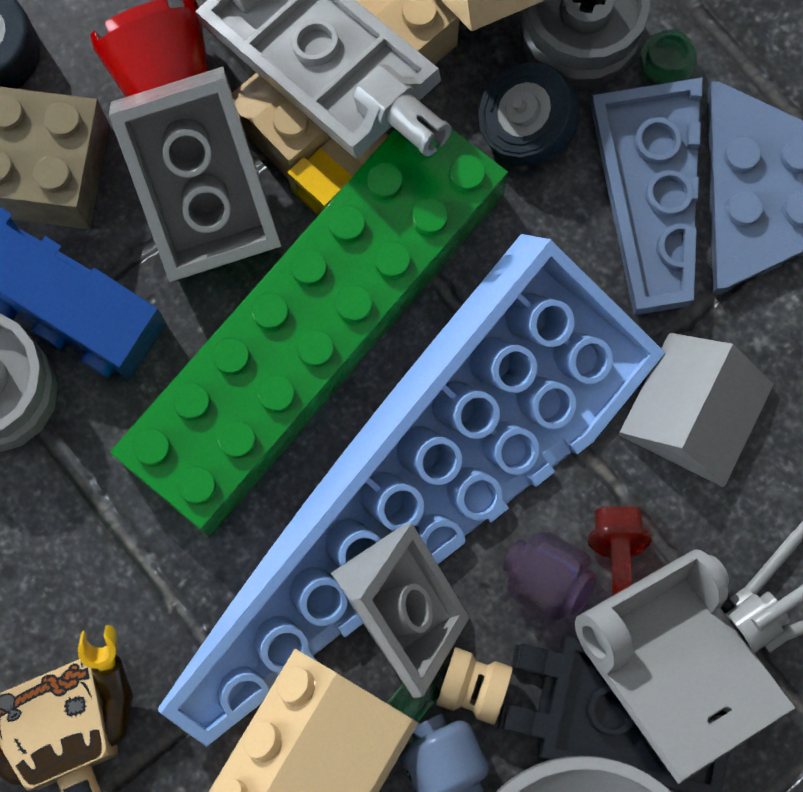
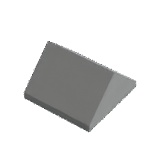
(698, 406)
(404, 605)

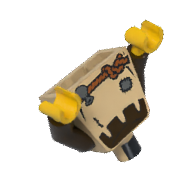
(66, 720)

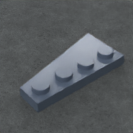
(650, 172)

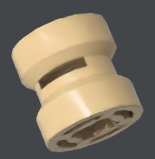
(461, 681)

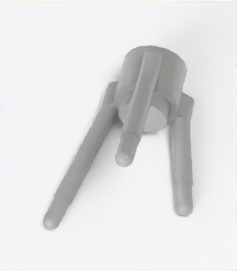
(762, 617)

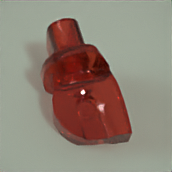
(619, 536)

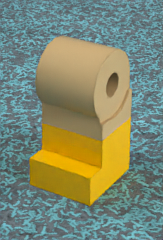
(326, 173)

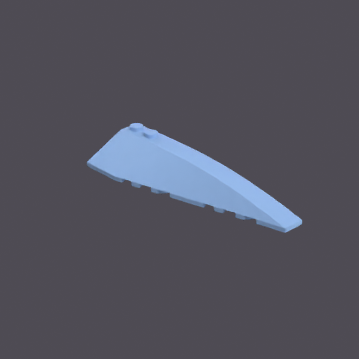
(479, 417)

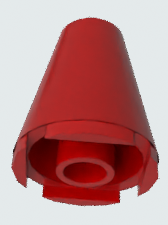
(152, 46)

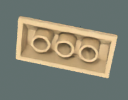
(289, 134)
(316, 736)

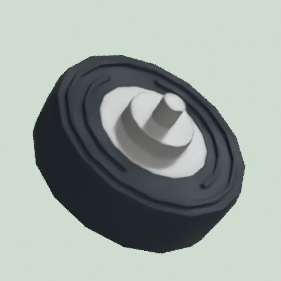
(529, 113)

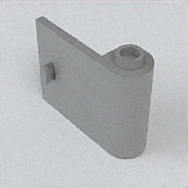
(681, 663)

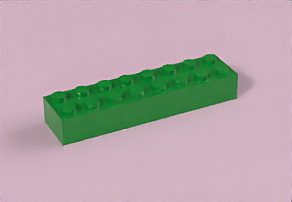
(308, 325)

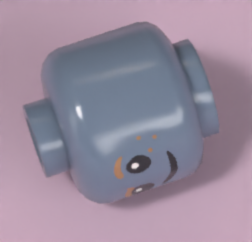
(444, 757)

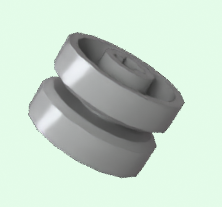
(26, 386)

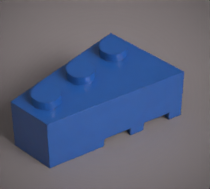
(74, 304)

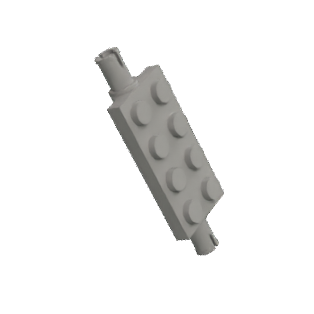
(334, 67)

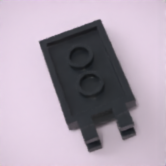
(585, 717)

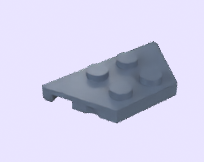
(752, 186)

